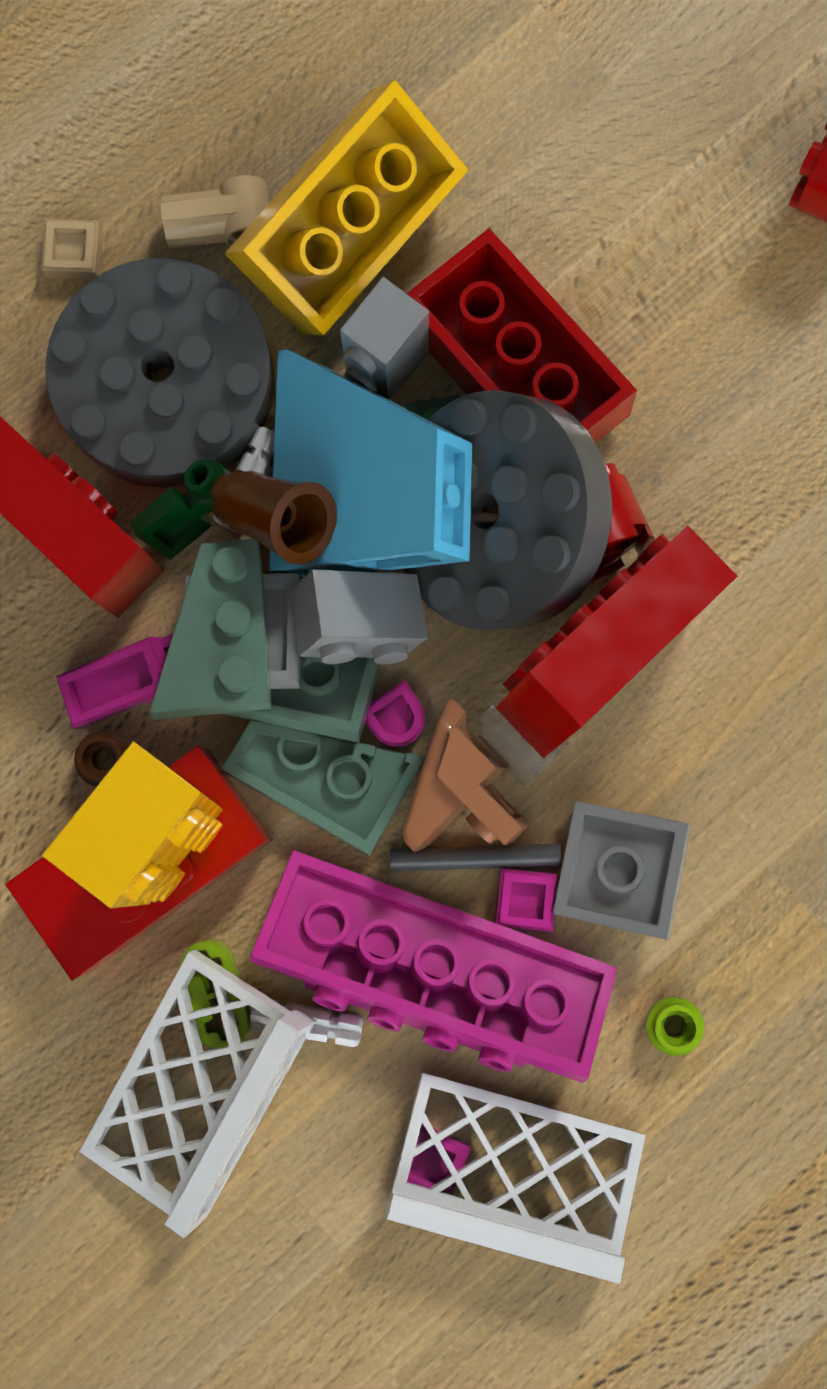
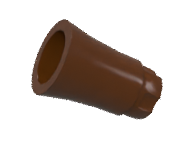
(282, 514)

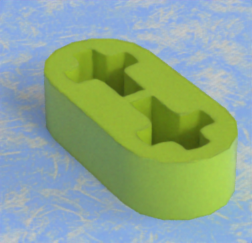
(203, 996)

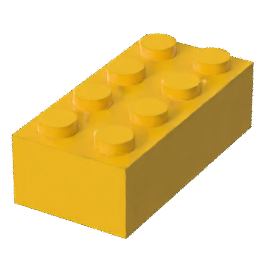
(348, 210)
(135, 832)

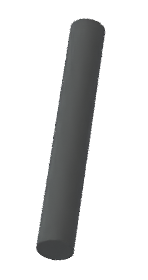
(476, 857)

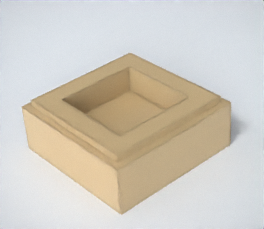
(72, 249)

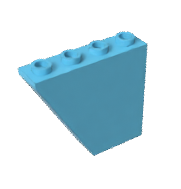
(392, 473)

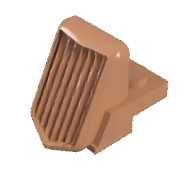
(458, 777)

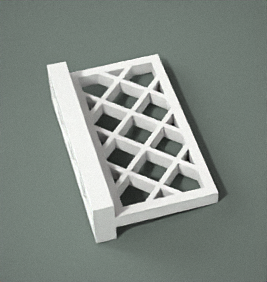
(230, 1126)
(505, 1229)

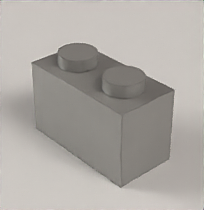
(385, 339)
(358, 616)

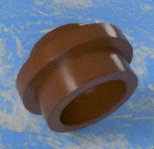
(88, 750)

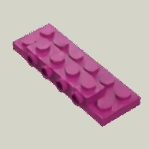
(435, 970)

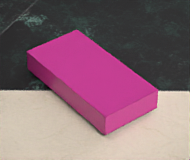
(112, 682)

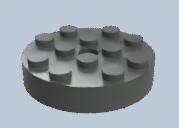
(151, 319)
(550, 519)

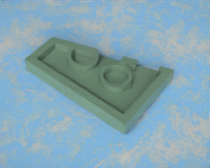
(219, 639)
(329, 702)
(327, 781)

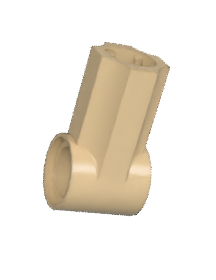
(213, 214)

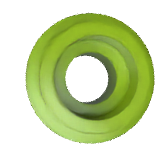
(687, 1038)

